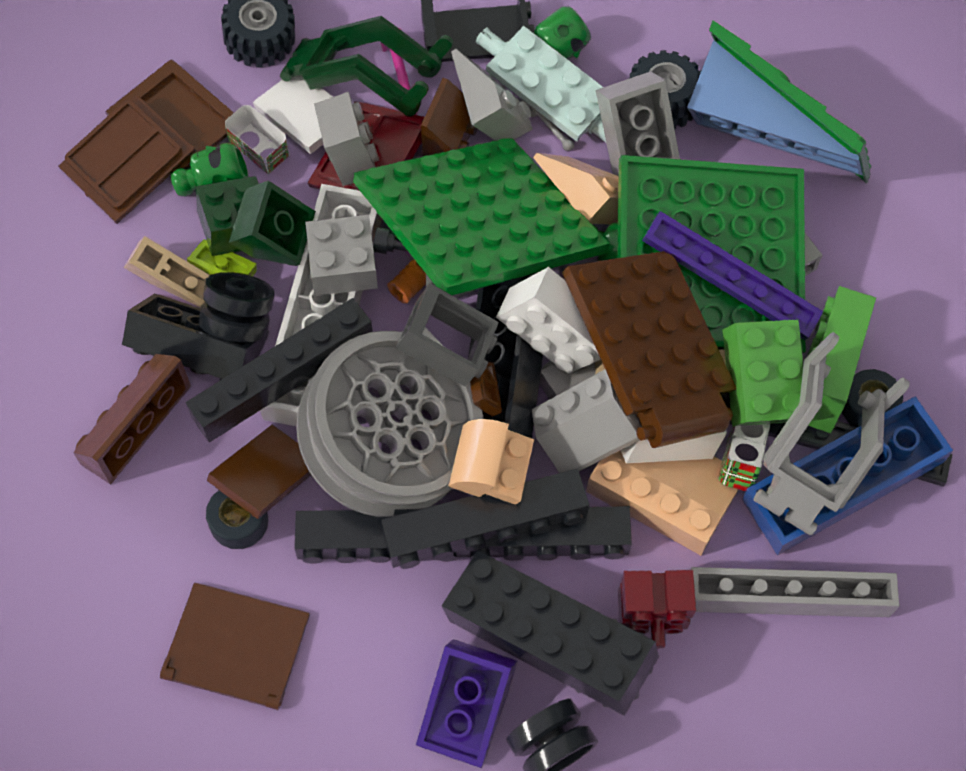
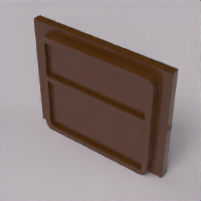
(184, 105)
(126, 157)

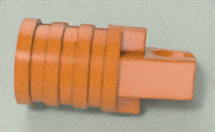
(407, 282)

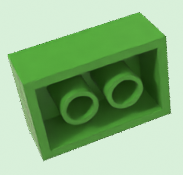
(766, 370)

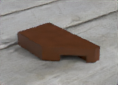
(486, 391)

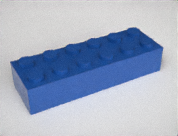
(909, 450)

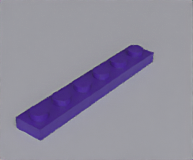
(730, 274)

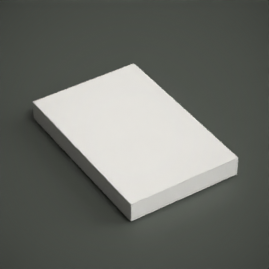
(293, 111)

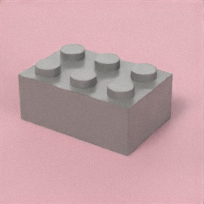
(637, 119)

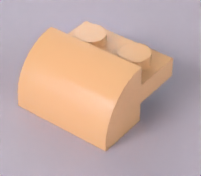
(491, 460)

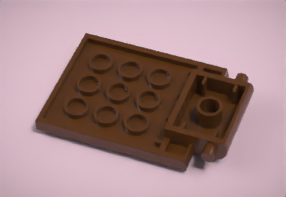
(654, 345)

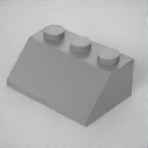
(584, 424)

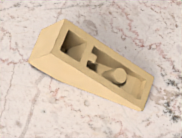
(167, 271)

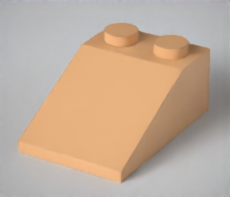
(584, 186)

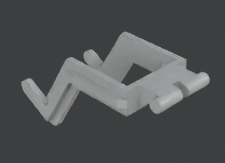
(799, 489)

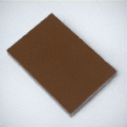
(261, 472)

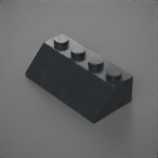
(173, 329)

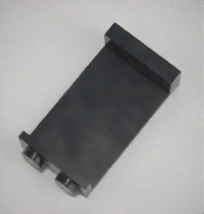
(467, 24)

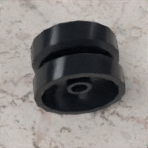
(236, 307)
(551, 739)

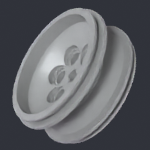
(347, 455)

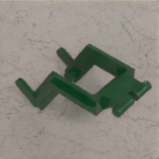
(316, 65)

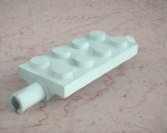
(545, 81)

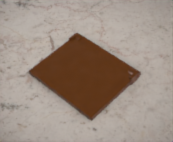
(235, 646)

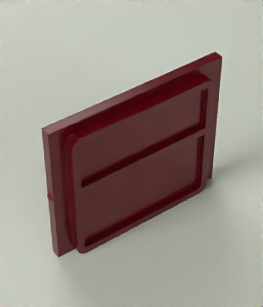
(394, 138)

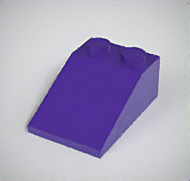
(466, 702)

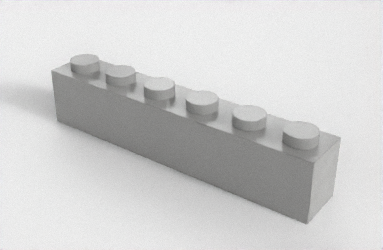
(795, 592)

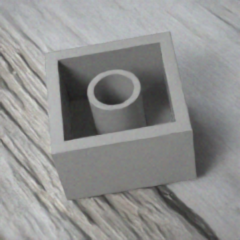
(346, 136)
(341, 255)

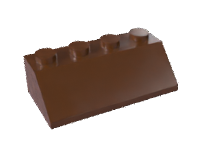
(133, 417)

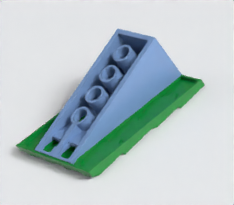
(758, 103)

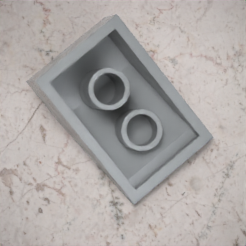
(489, 103)

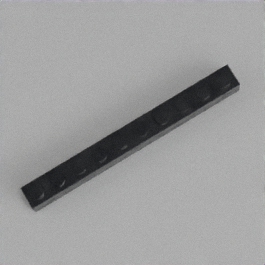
(354, 536)

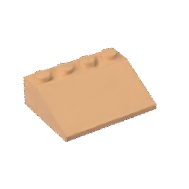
(669, 496)

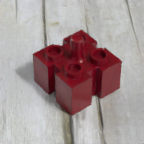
(657, 602)

